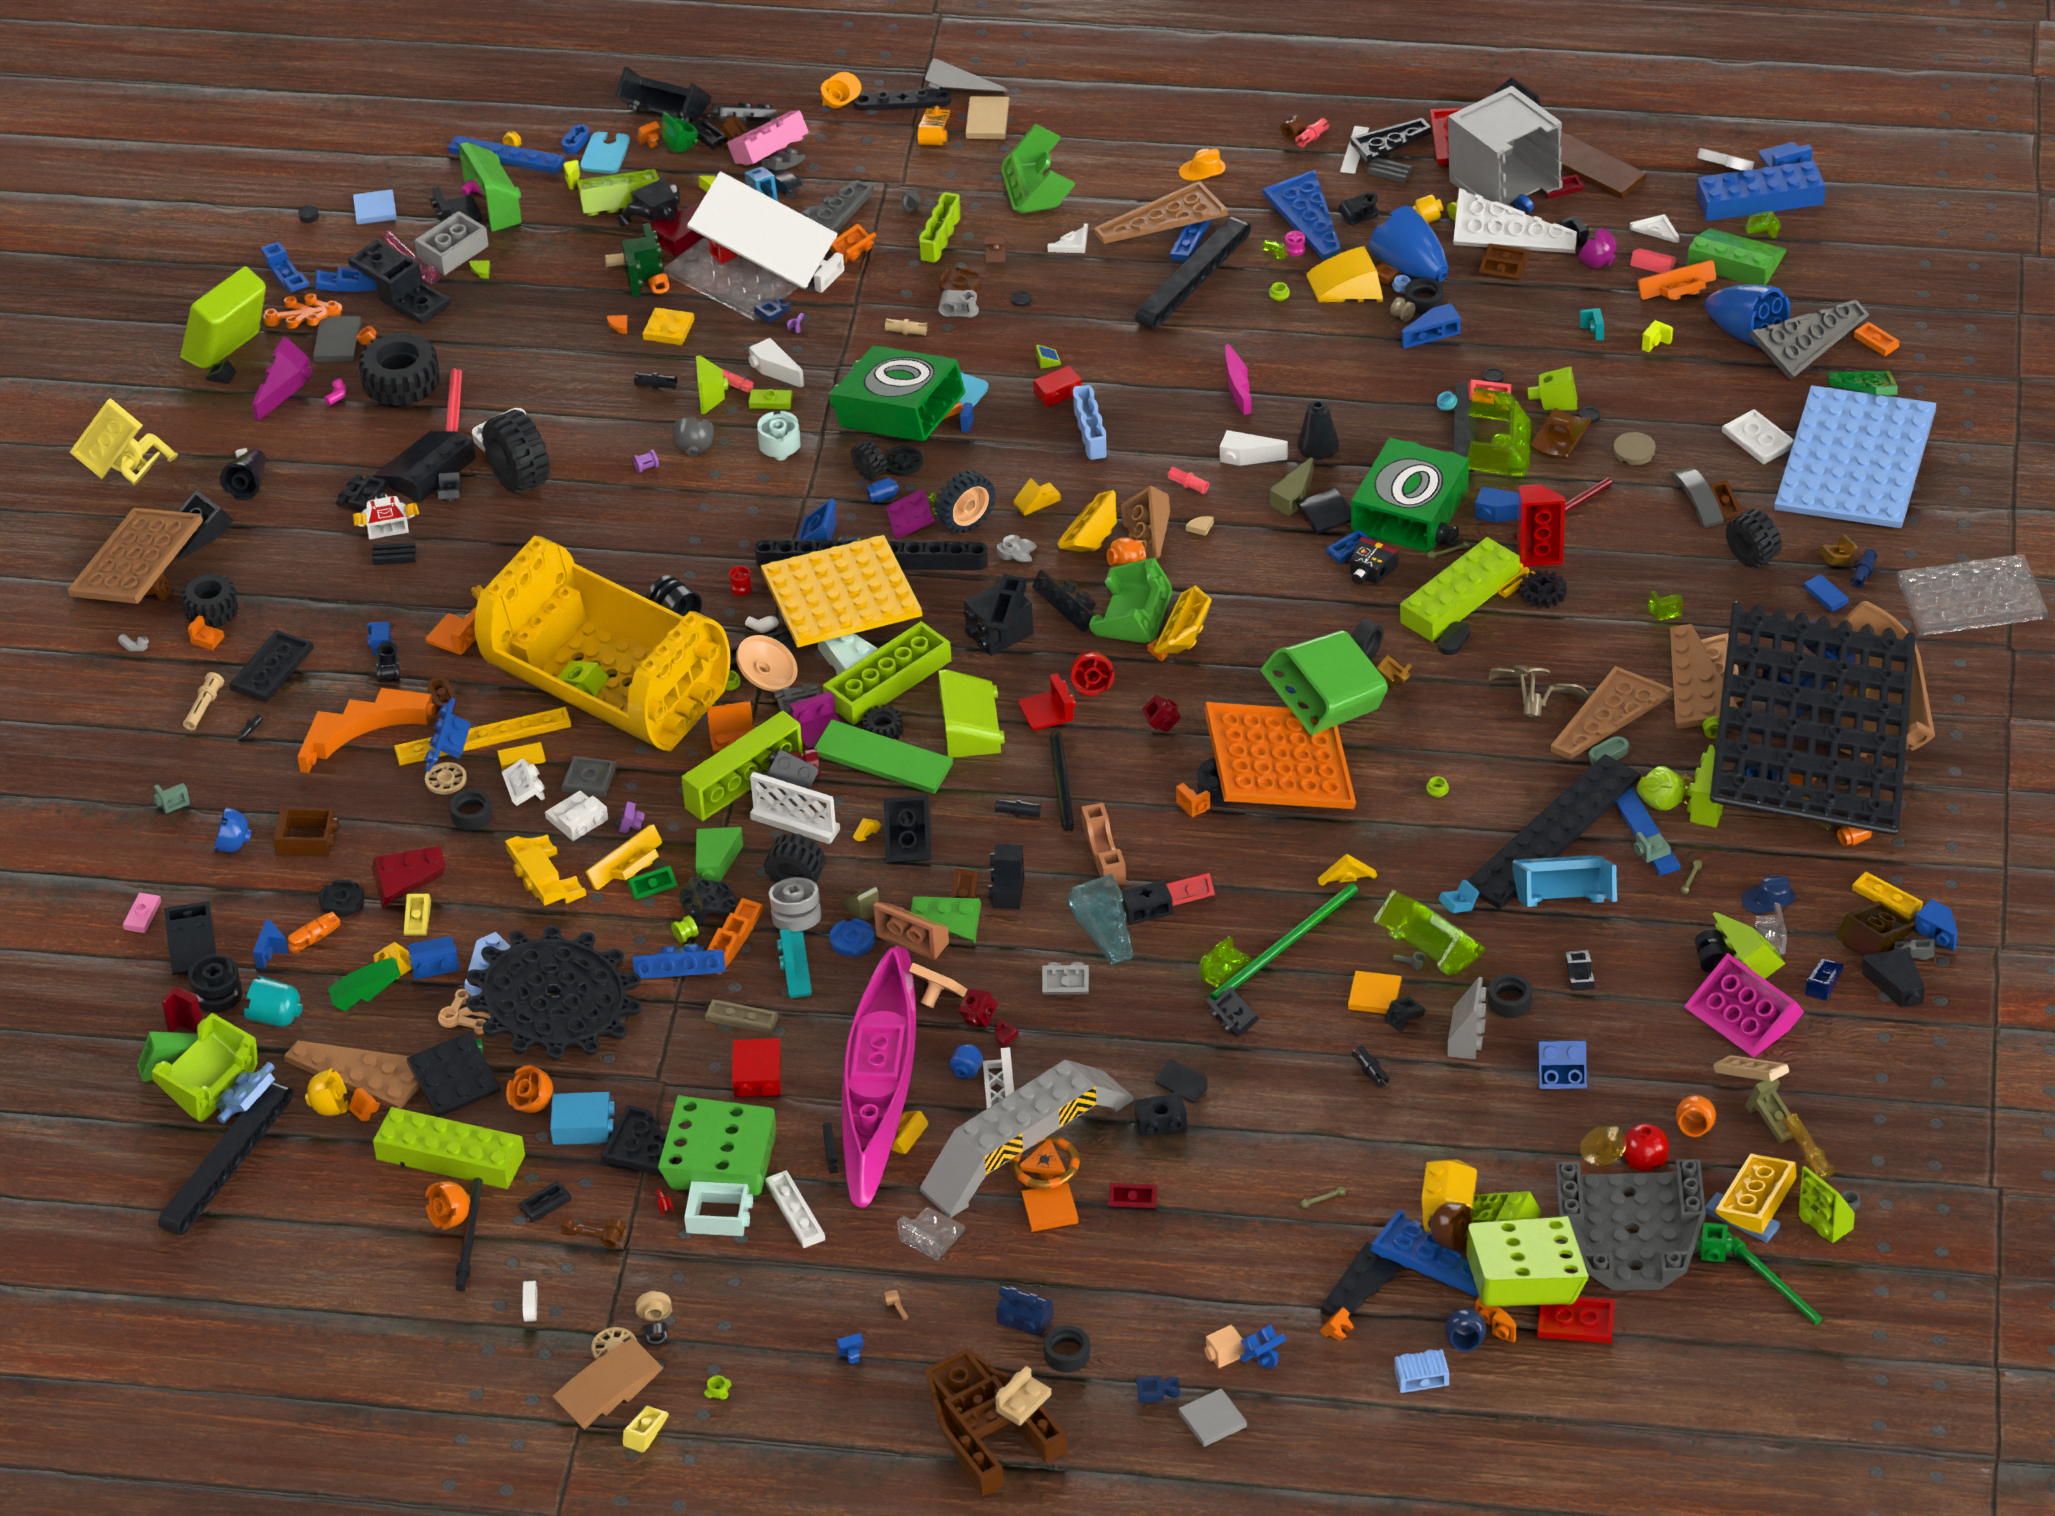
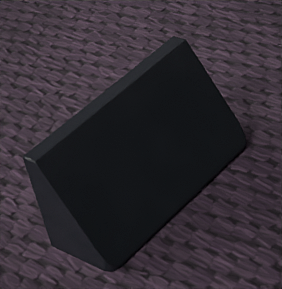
(1181, 1079)

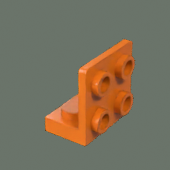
(454, 633)
(728, 724)

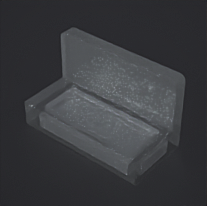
(1773, 929)

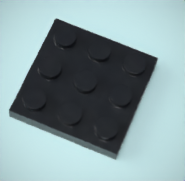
(453, 1074)

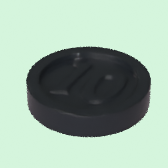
(1021, 298)
(1493, 375)
(1590, 412)

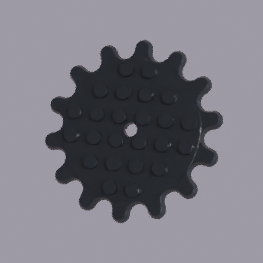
(523, 976)

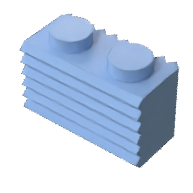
(1421, 1371)

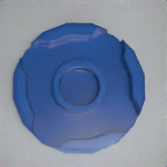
(852, 937)

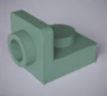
(171, 798)
(1651, 847)

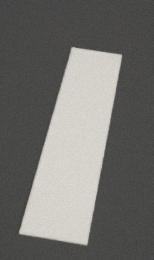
(1352, 156)

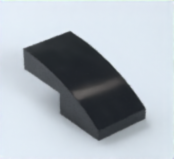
(1579, 970)

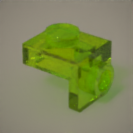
(1666, 606)

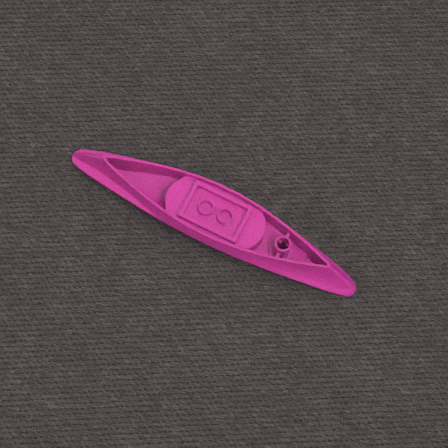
(877, 1072)

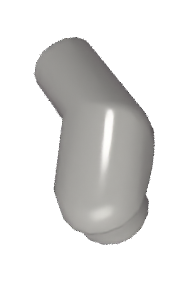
(133, 646)

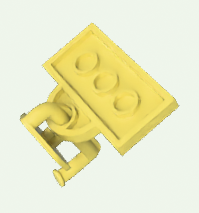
(112, 444)

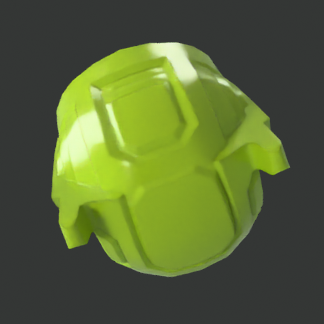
(1662, 788)

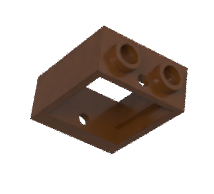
(305, 819)

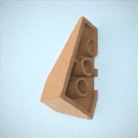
(1147, 519)

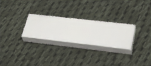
(795, 1209)

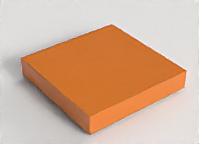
(1049, 1207)

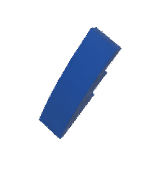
(344, 280)

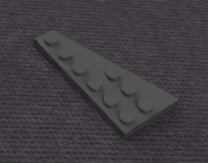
(839, 209)
(1805, 338)

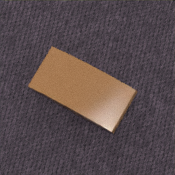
(608, 1382)

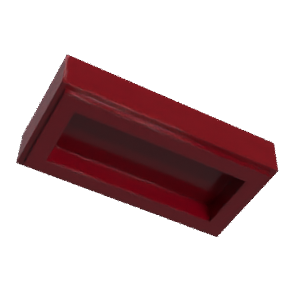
(1569, 185)

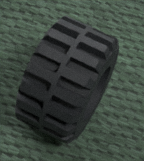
(1753, 538)
(210, 597)
(794, 857)

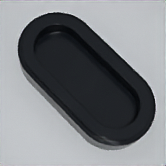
(1454, 638)

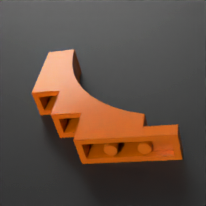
(333, 730)

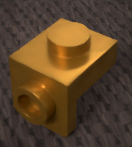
(1840, 553)
(1393, 672)

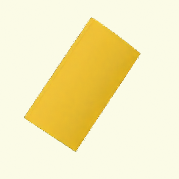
(1757, 1192)

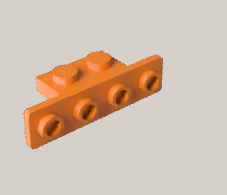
(1678, 281)

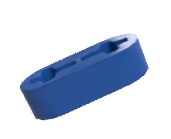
(575, 139)

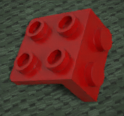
(1049, 707)

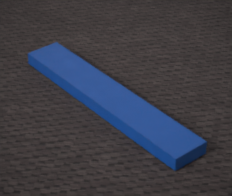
(1640, 821)

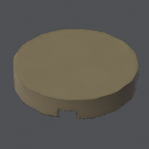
(1634, 448)

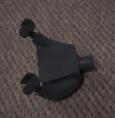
(652, 202)

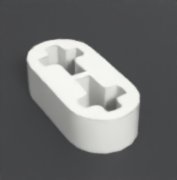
(529, 1301)

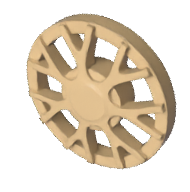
(445, 778)
(612, 1342)

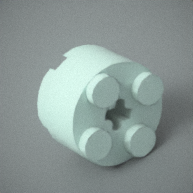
(778, 434)

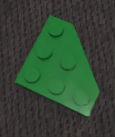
(1866, 382)

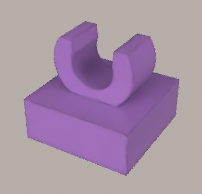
(630, 818)

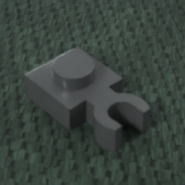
(1918, 949)

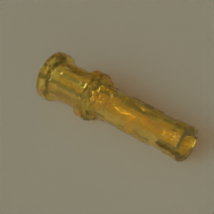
(1813, 1155)

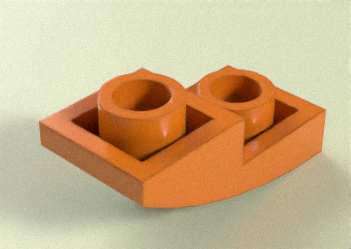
(1502, 1324)

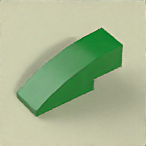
(363, 983)

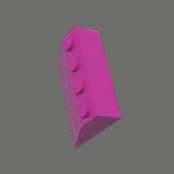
(1743, 1006)

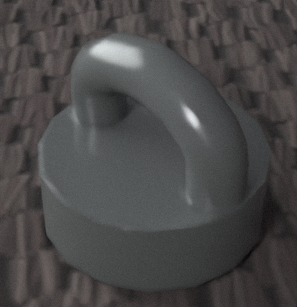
(911, 201)

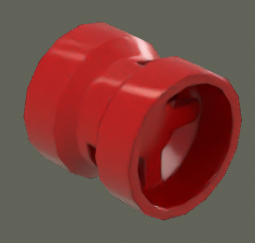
(740, 580)

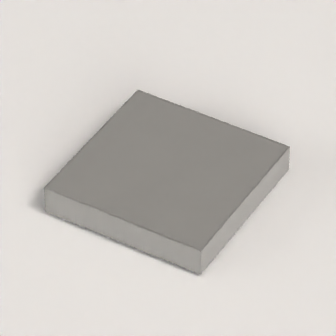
(1212, 1417)

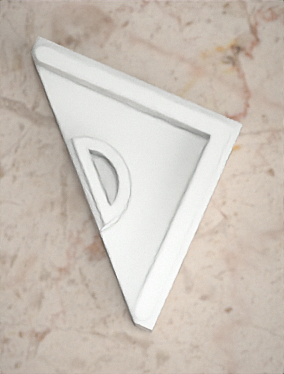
(1657, 227)
(1072, 242)

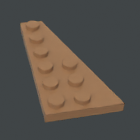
(1174, 210)
(1695, 679)
(1612, 706)
(378, 1073)

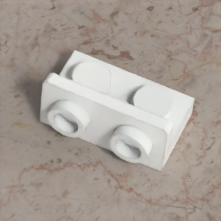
(523, 782)

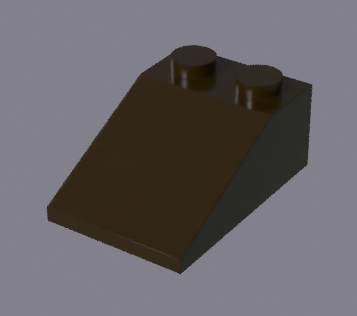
(1874, 929)

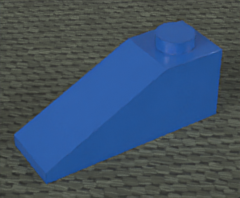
(1432, 326)
(1496, 505)

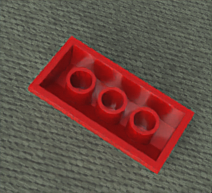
(1540, 526)

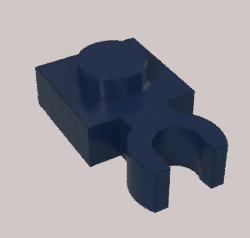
(772, 310)
(1152, 1388)

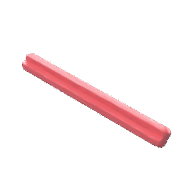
(454, 400)

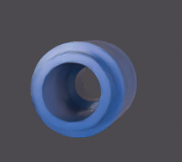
(882, 490)

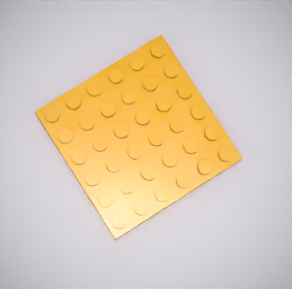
(841, 591)

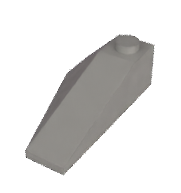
(950, 77)

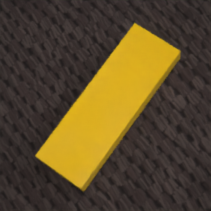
(1879, 890)

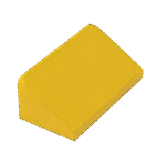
(909, 1130)

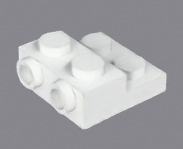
(577, 815)

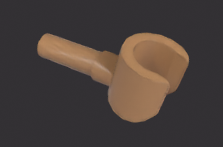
(892, 1298)

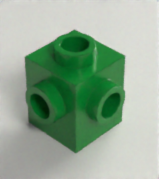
(1714, 1242)

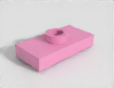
(142, 913)

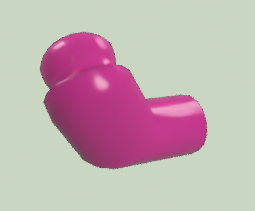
(471, 187)
(338, 392)

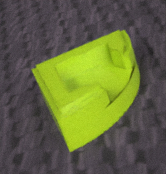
(481, 268)

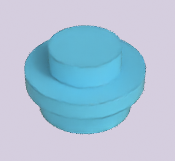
(1446, 401)

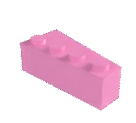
(768, 138)

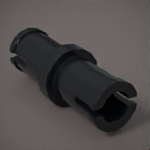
(655, 380)
(1018, 807)
(1370, 1066)

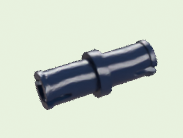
(1864, 568)

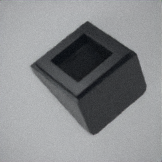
(221, 372)

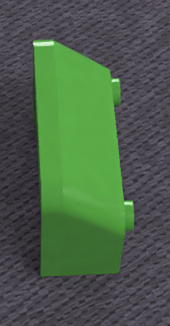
(1025, 169)
(500, 193)

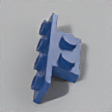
(449, 736)
(679, 962)

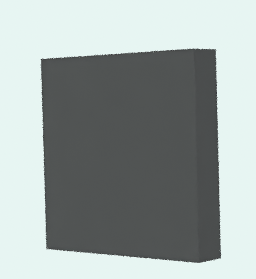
(589, 776)

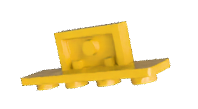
(626, 859)

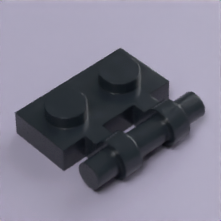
(360, 492)

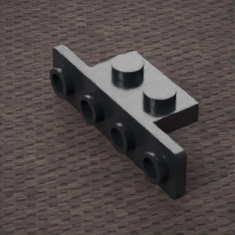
(1066, 598)

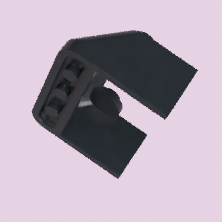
(662, 96)

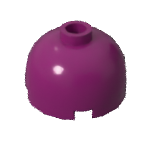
(1599, 250)

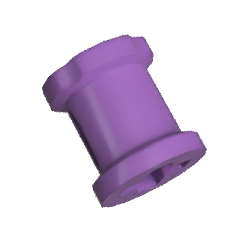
(645, 461)

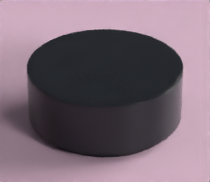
(308, 214)

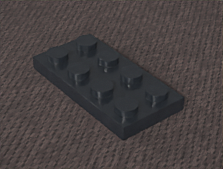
(271, 666)

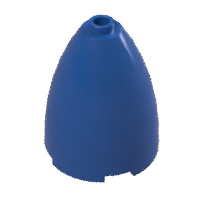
(1409, 245)
(1747, 308)

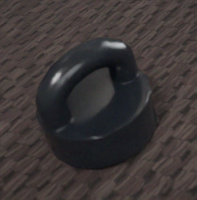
(654, 1328)

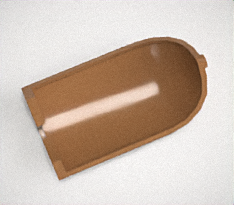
(1920, 719)

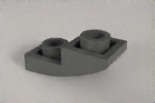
(784, 159)

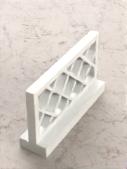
(788, 816)

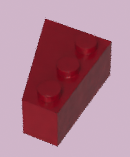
(406, 871)

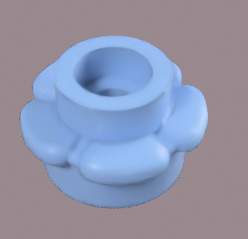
(1400, 283)

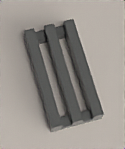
(1389, 170)

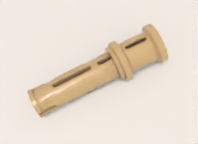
(206, 694)

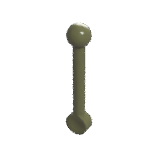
(1432, 555)
(1697, 864)
(1341, 1191)

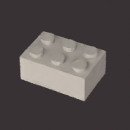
(451, 242)

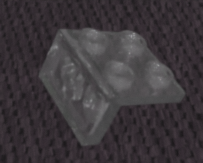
(929, 1232)

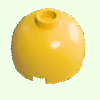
(326, 1093)

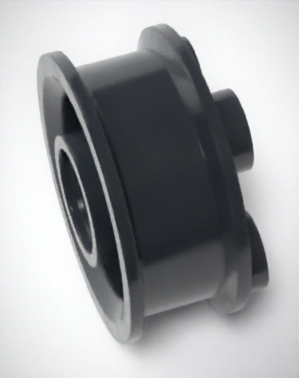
(1209, 780)

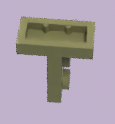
(1771, 1108)

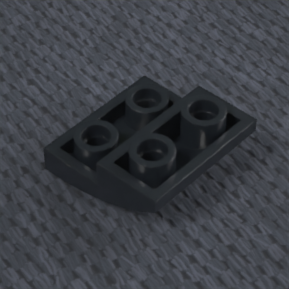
(1325, 511)

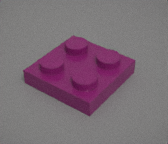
(910, 513)

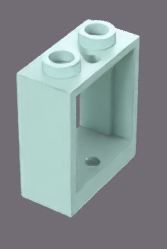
(717, 1193)

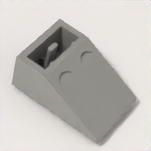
(1468, 1023)

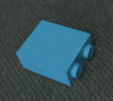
(582, 1118)

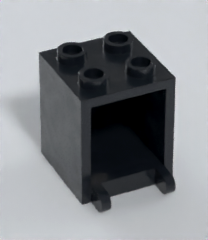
(993, 640)

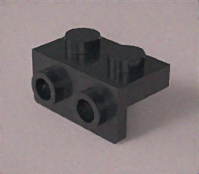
(1234, 1011)

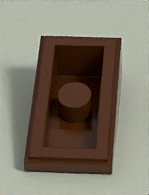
(1726, 499)

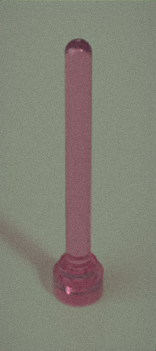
(429, 273)

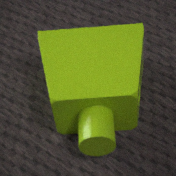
(1556, 390)

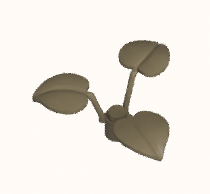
(1534, 703)

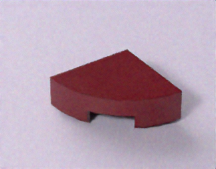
(1005, 1033)

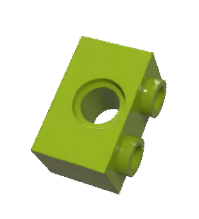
(584, 676)

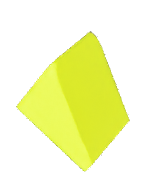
(572, 173)
(706, 182)

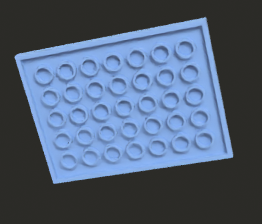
(1855, 456)

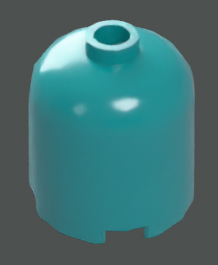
(272, 1002)

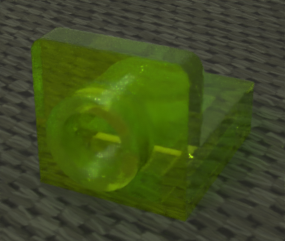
(1762, 222)

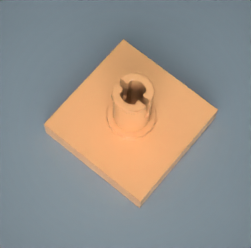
(936, 983)

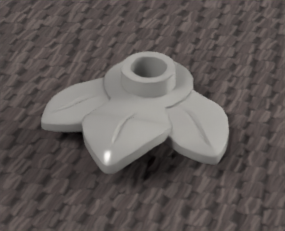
(1016, 548)

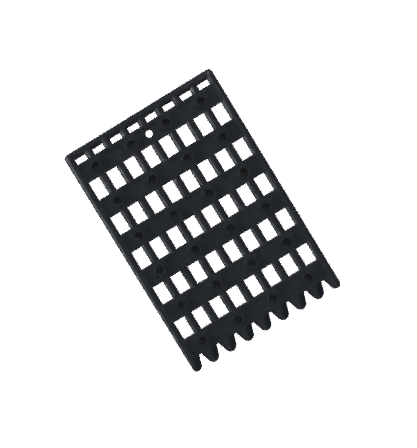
(1811, 731)

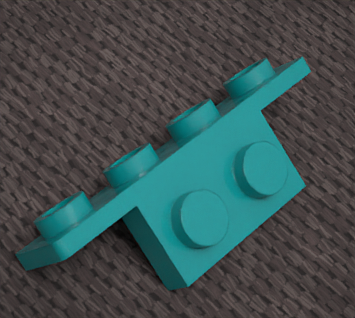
(794, 962)

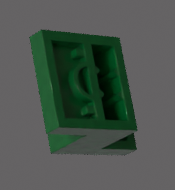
(642, 259)

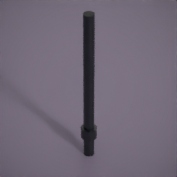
(463, 1268)

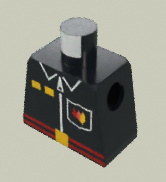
(1372, 561)

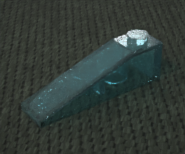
(1101, 914)

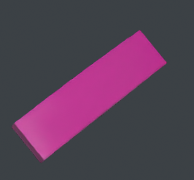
(1238, 380)

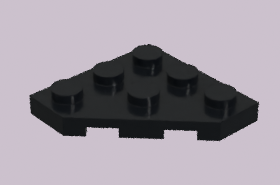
(636, 1142)

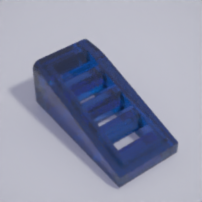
(1821, 981)

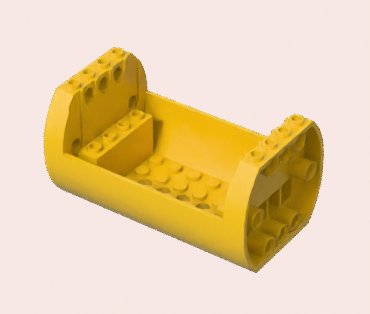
(554, 611)

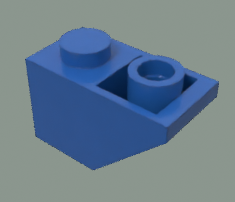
(1937, 923)

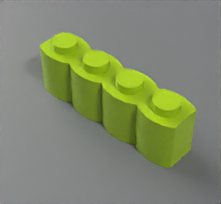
(939, 227)

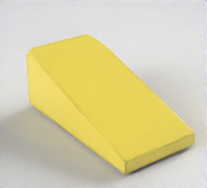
(417, 914)
(644, 1428)

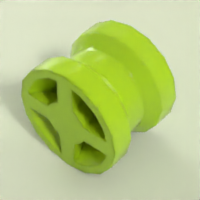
(684, 929)

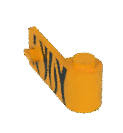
(931, 128)

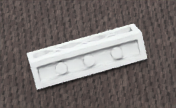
(1006, 1074)

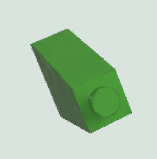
(716, 851)
(163, 1047)

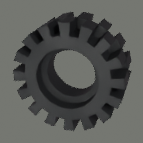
(868, 460)
(884, 716)

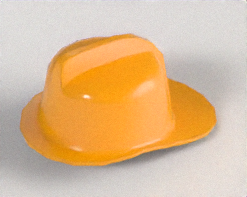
(840, 90)
(1204, 164)

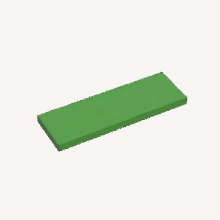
(883, 756)

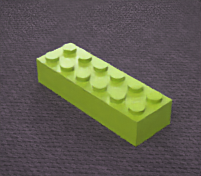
(1459, 589)
(888, 671)
(728, 772)
(449, 1147)

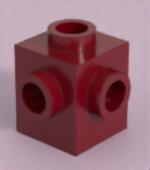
(1161, 713)
(978, 1007)

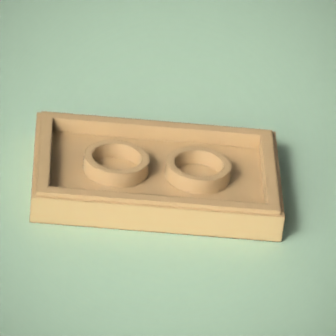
(987, 117)

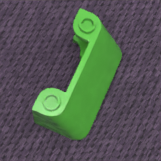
(1137, 602)

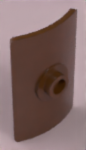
(1559, 434)

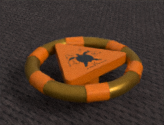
(1046, 1164)

